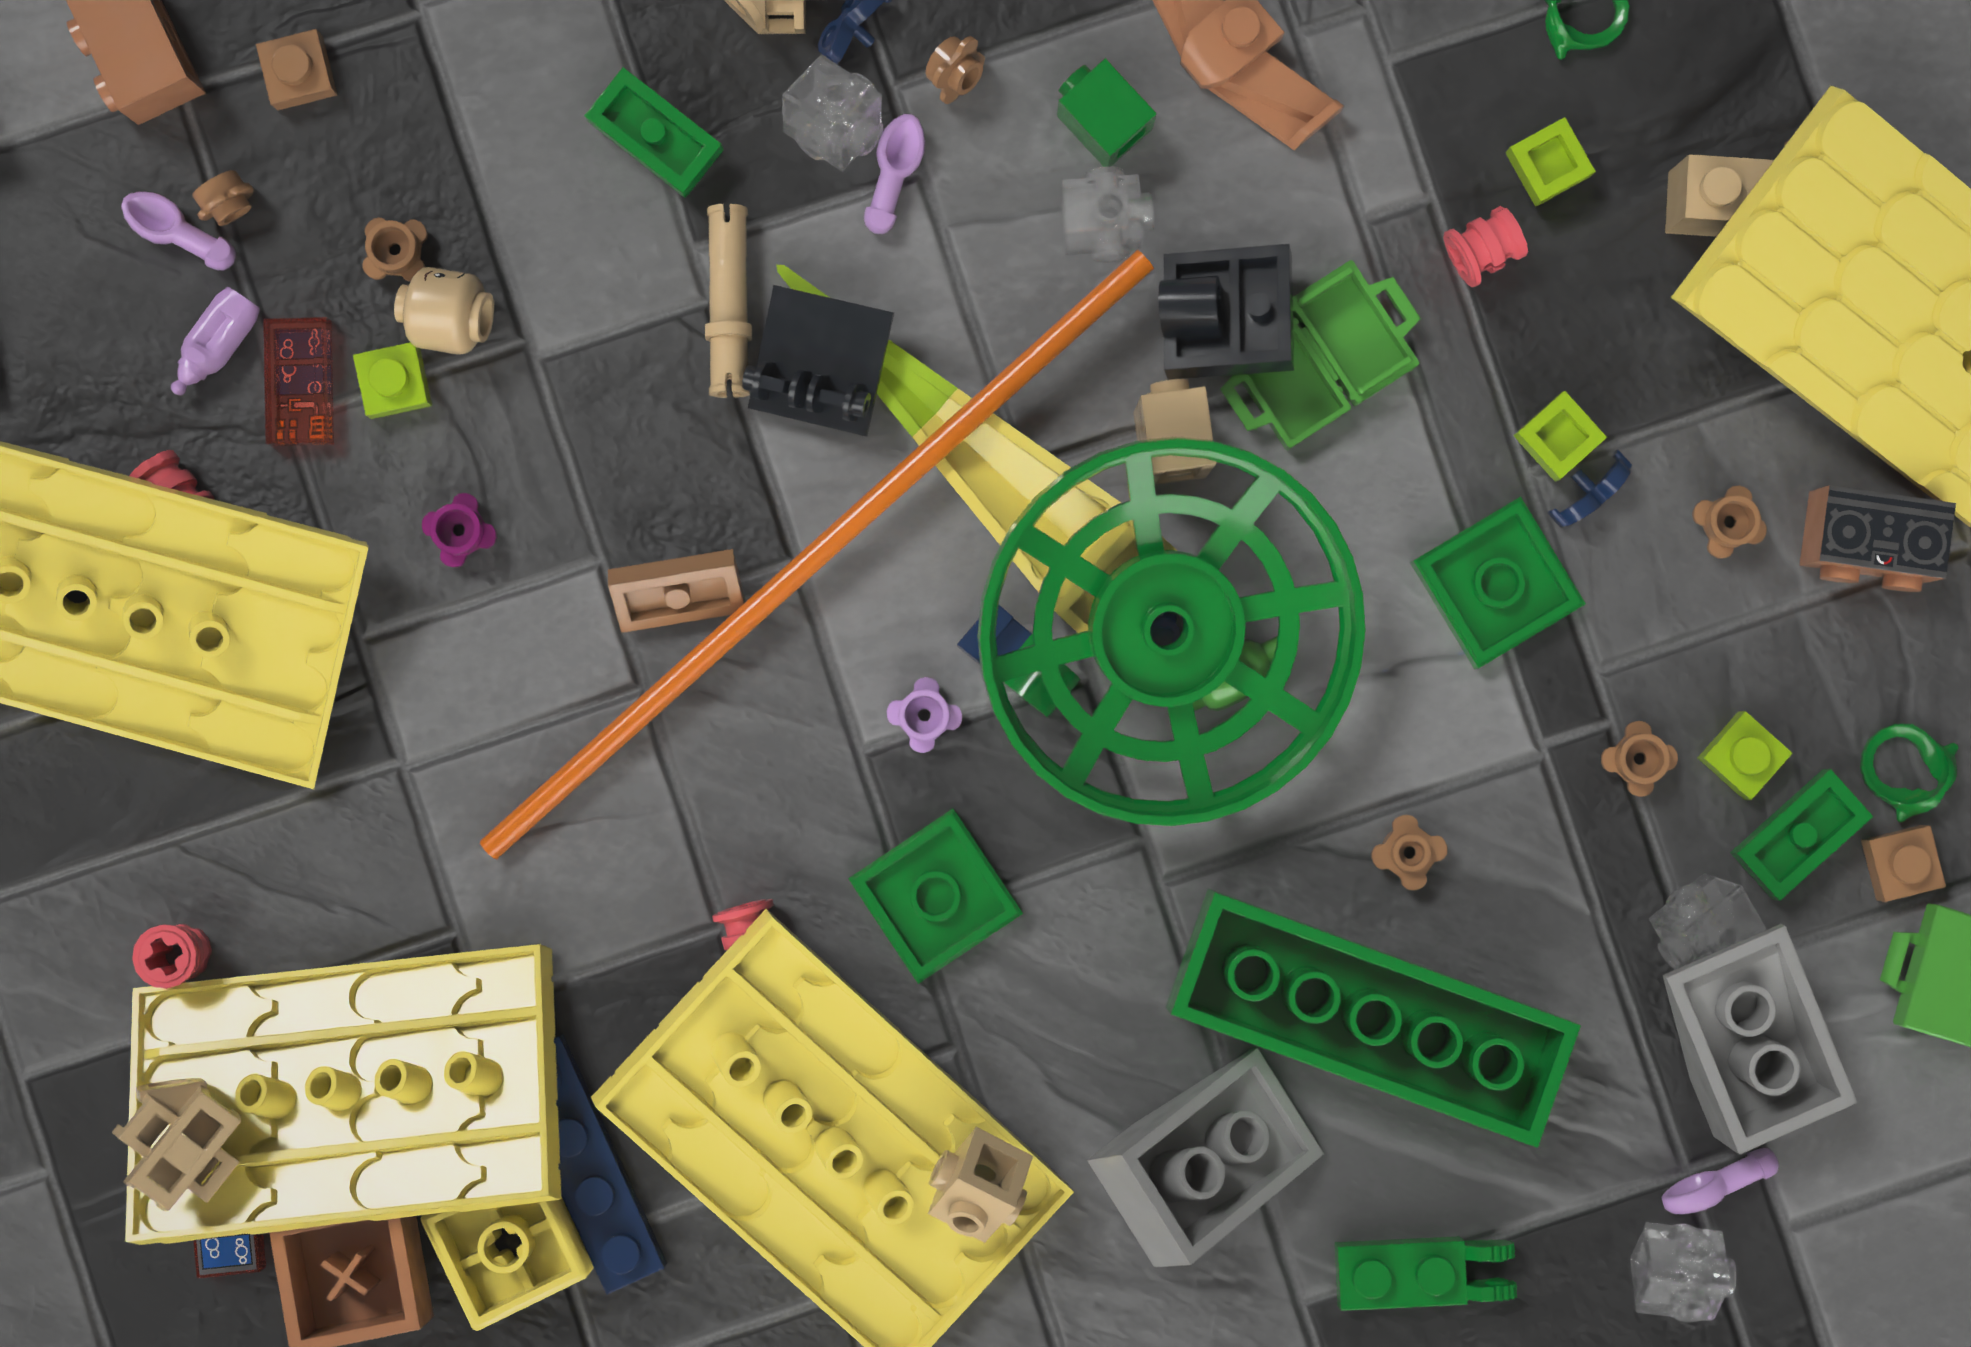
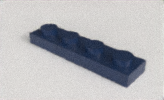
(599, 1187)

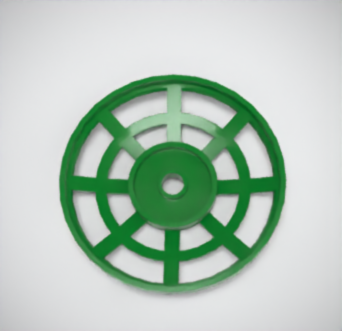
(1203, 653)

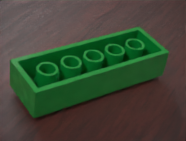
(1372, 1018)

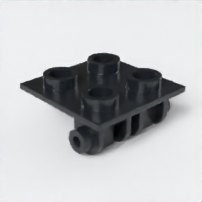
(819, 360)

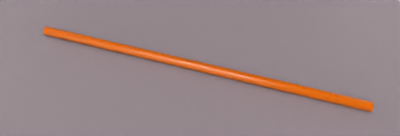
(817, 554)

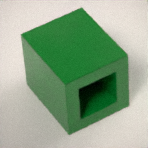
(1104, 112)

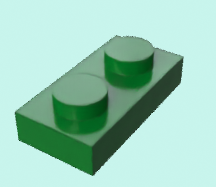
(654, 132)
(1801, 834)

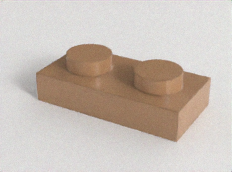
(676, 590)

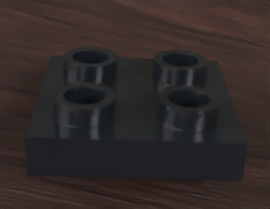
(1227, 312)

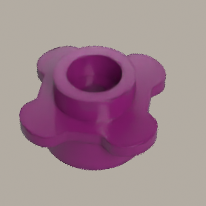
(441, 526)

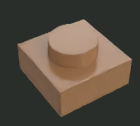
(296, 69)
(1903, 863)

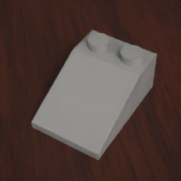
(1756, 1041)
(1205, 1160)

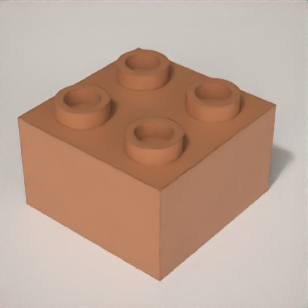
(351, 1281)

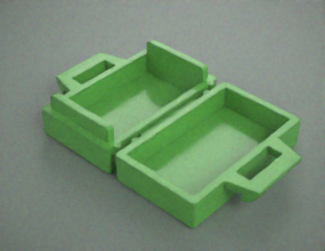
(1341, 340)
(1938, 979)

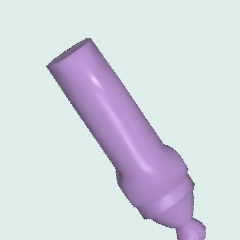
(214, 338)

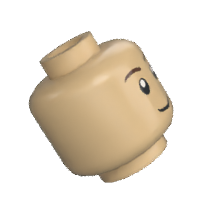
(444, 310)

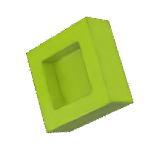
(1550, 161)
(392, 380)
(1560, 436)
(1744, 755)

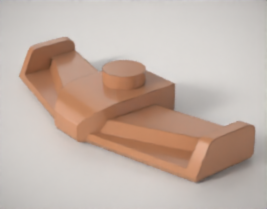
(1226, 52)

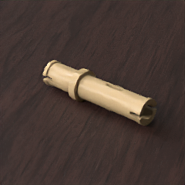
(728, 323)

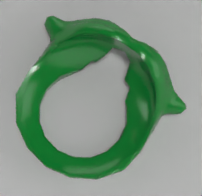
(1566, 38)
(1936, 756)

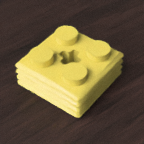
(495, 1282)

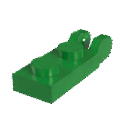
(1418, 1272)

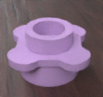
(942, 717)

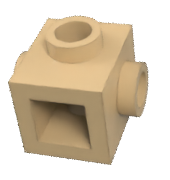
(980, 1185)

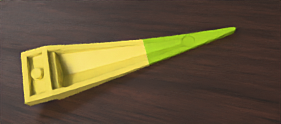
(999, 472)

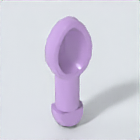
(898, 157)
(164, 223)
(1709, 1187)

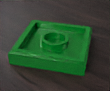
(1497, 583)
(935, 896)

